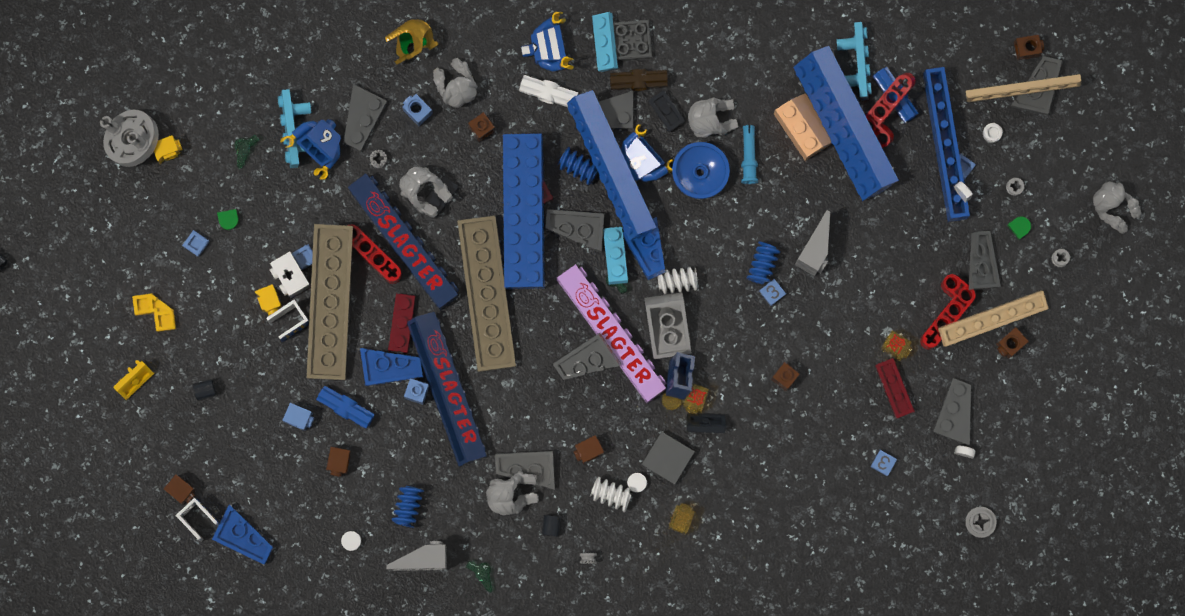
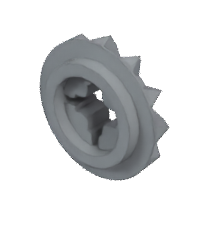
(985, 514)

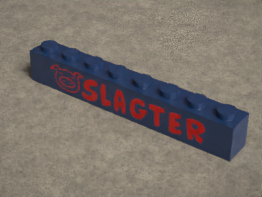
(403, 242)
(446, 389)

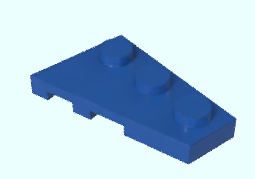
(648, 252)
(388, 367)
(242, 537)

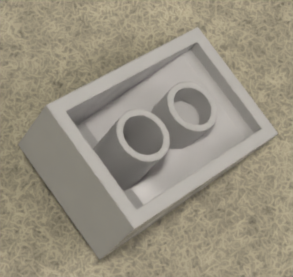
(814, 254)
(667, 325)
(425, 558)

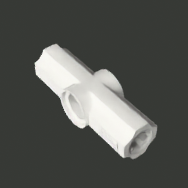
(546, 91)

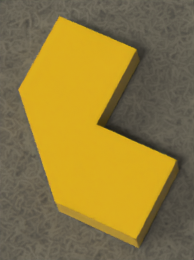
(150, 304)

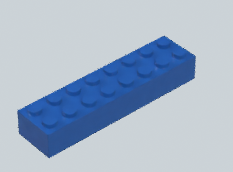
(845, 123)
(523, 211)

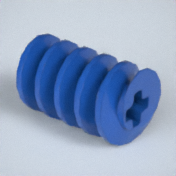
(578, 166)
(763, 263)
(407, 506)

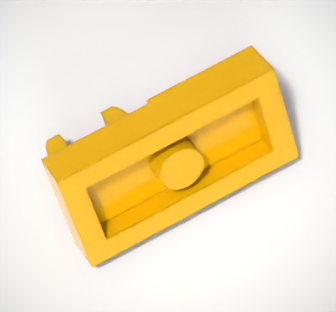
(133, 380)

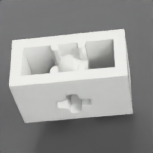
(288, 264)

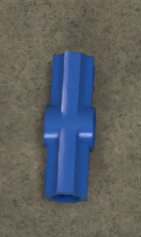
(905, 108)
(345, 407)

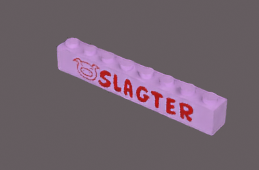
(602, 321)

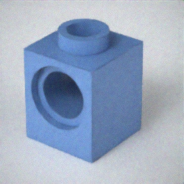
(418, 117)
(416, 391)
(298, 417)

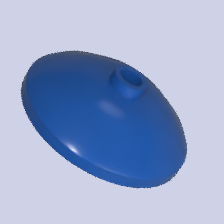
(700, 157)

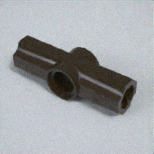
(638, 80)

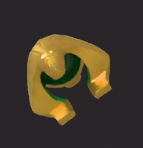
(412, 32)

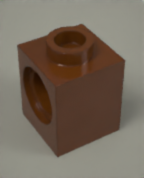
(1021, 51)
(481, 127)
(1017, 337)
(785, 376)
(588, 450)
(338, 461)
(180, 490)

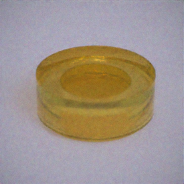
(670, 402)

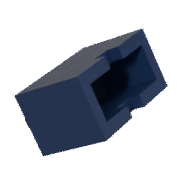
(680, 375)

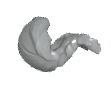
(459, 90)
(703, 117)
(413, 183)
(1110, 197)
(501, 494)

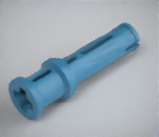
(749, 164)

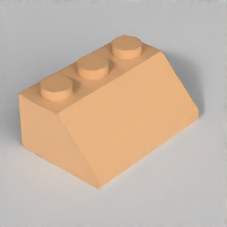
(803, 126)

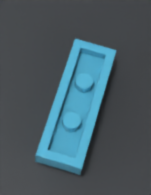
(605, 42)
(615, 255)

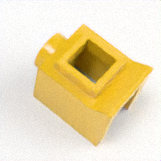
(167, 149)
(268, 299)

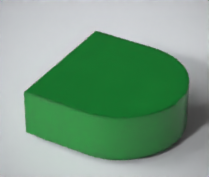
(228, 219)
(1020, 227)

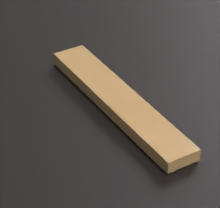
(1023, 88)
(993, 318)

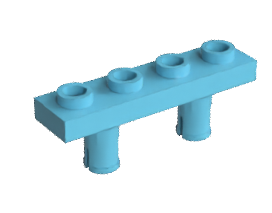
(862, 51)
(289, 110)

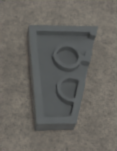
(1040, 101)
(619, 111)
(362, 117)
(577, 226)
(983, 264)
(587, 358)
(955, 413)
(534, 463)

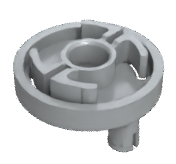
(119, 133)

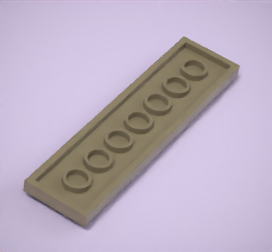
(486, 293)
(329, 302)

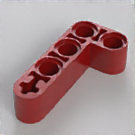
(889, 106)
(375, 252)
(945, 315)

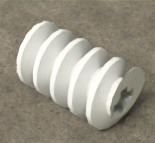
(678, 280)
(611, 494)

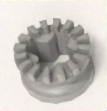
(374, 155)
(1019, 182)
(1055, 257)
(588, 558)

